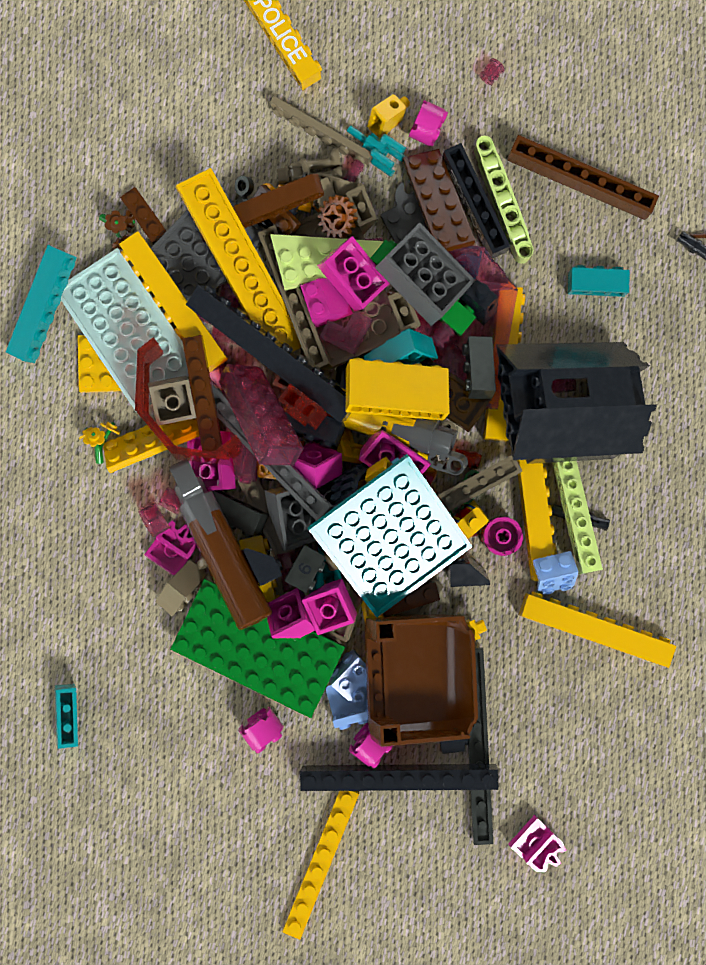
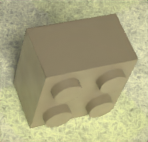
(171, 400)

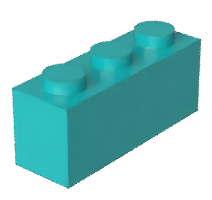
(598, 281)
(66, 716)

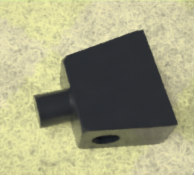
(481, 301)

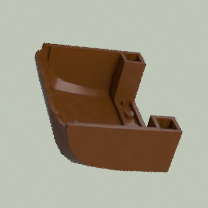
(420, 679)

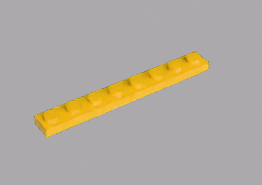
(320, 863)

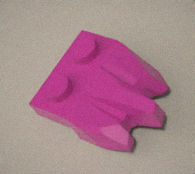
(172, 548)
(537, 845)

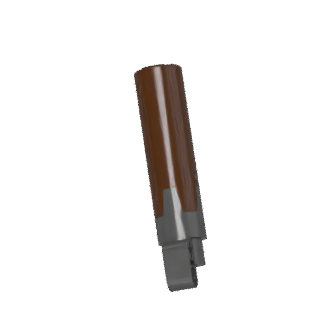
(219, 548)

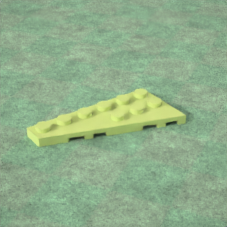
(300, 255)

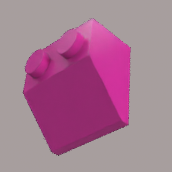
(324, 302)
(319, 464)
(330, 607)
(289, 616)

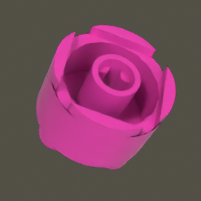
(428, 123)
(511, 531)
(261, 729)
(366, 749)

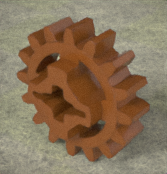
(337, 207)

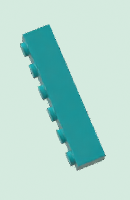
(41, 304)

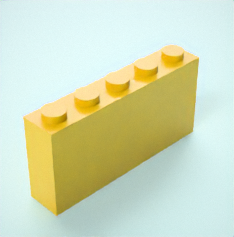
(397, 389)

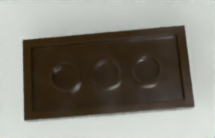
(462, 410)

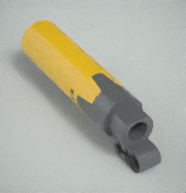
(417, 434)

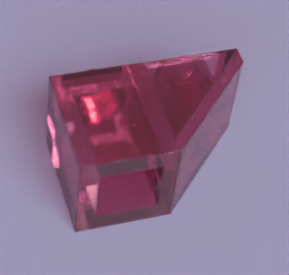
(153, 518)

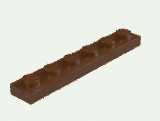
(202, 393)

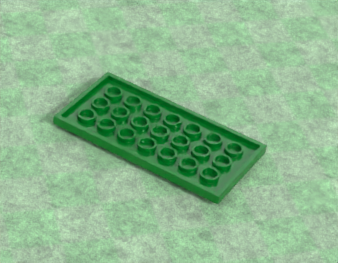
(279, 668)

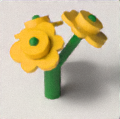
(98, 438)

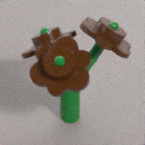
(118, 223)

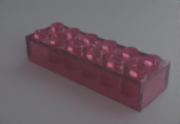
(260, 415)

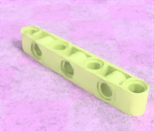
(503, 199)

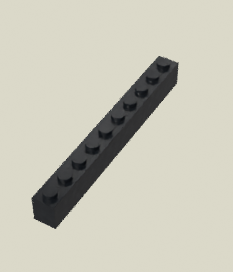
(269, 350)
(399, 777)

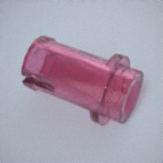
(354, 171)

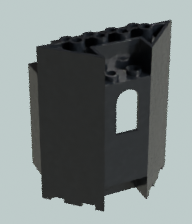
(580, 428)

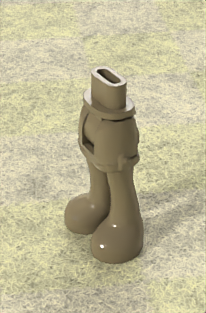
(295, 170)

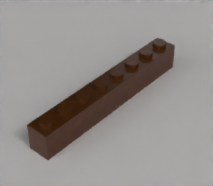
(582, 177)

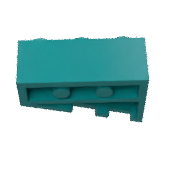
(407, 347)

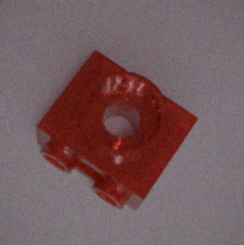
(302, 407)

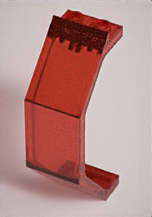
(145, 357)

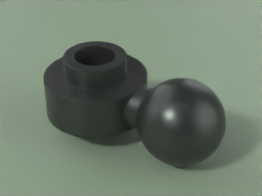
(244, 187)

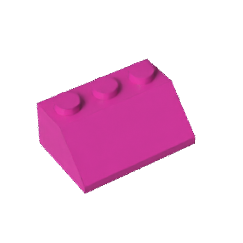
(353, 274)
(384, 445)
(214, 476)

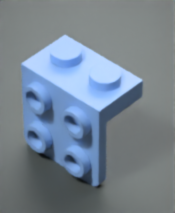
(555, 572)
(351, 678)
(344, 711)

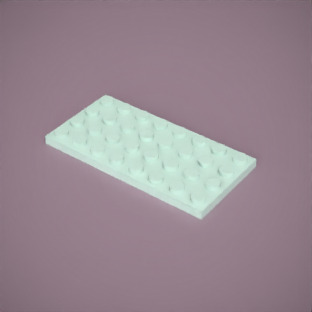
(119, 319)

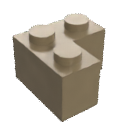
(180, 588)

